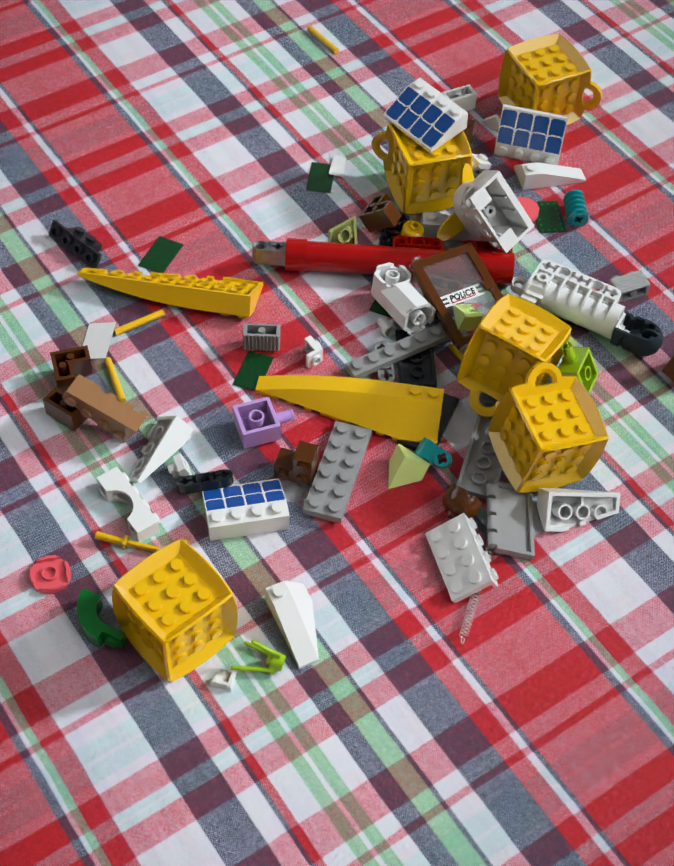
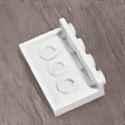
(461, 557)

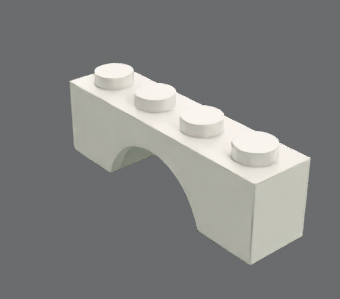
(116, 487)

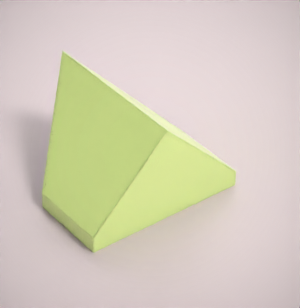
(344, 232)
(467, 317)
(405, 467)

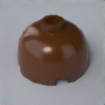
(458, 501)

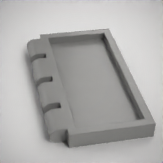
(510, 521)

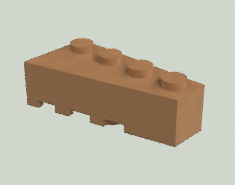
(104, 408)

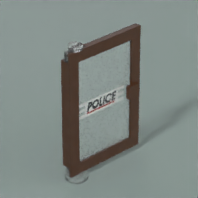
(455, 279)

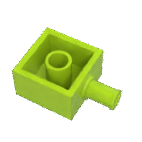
(579, 363)

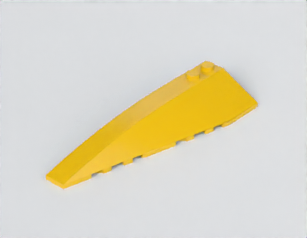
(223, 296)
(383, 406)

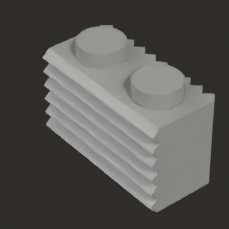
(631, 285)
(261, 337)

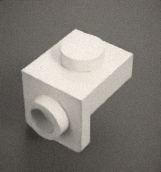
(480, 161)
(314, 352)

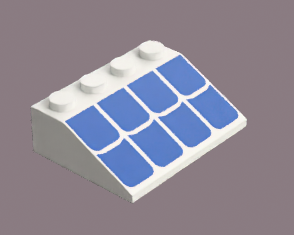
(426, 115)
(530, 135)
(246, 509)

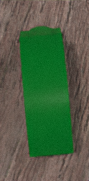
(93, 628)

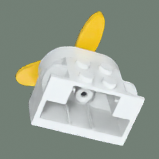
(486, 210)

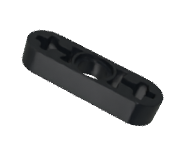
(387, 234)
(196, 482)

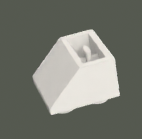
(462, 96)

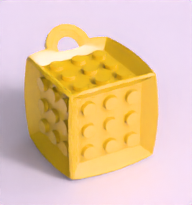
(547, 77)
(420, 178)
(506, 346)
(547, 431)
(175, 609)

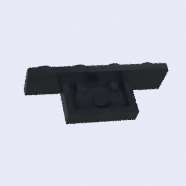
(77, 242)

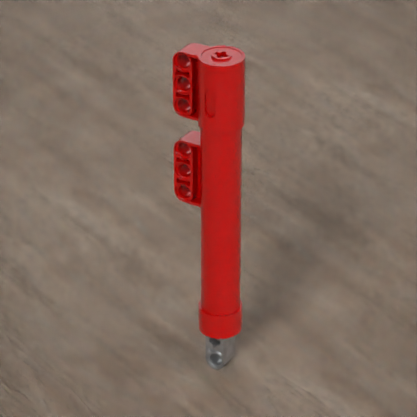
(363, 259)

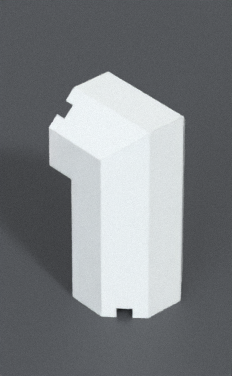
(400, 298)

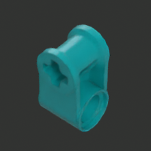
(431, 451)

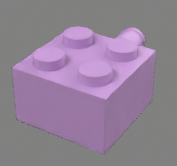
(258, 422)

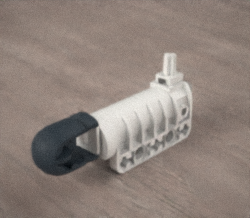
(588, 307)

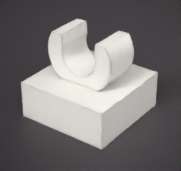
(180, 467)

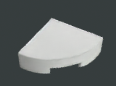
(492, 122)
(224, 679)

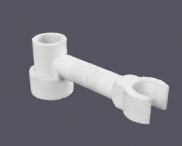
(387, 326)

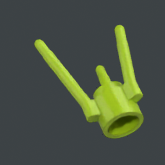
(274, 659)

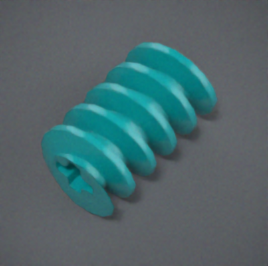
(576, 208)

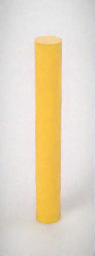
(322, 39)
(141, 321)
(114, 379)

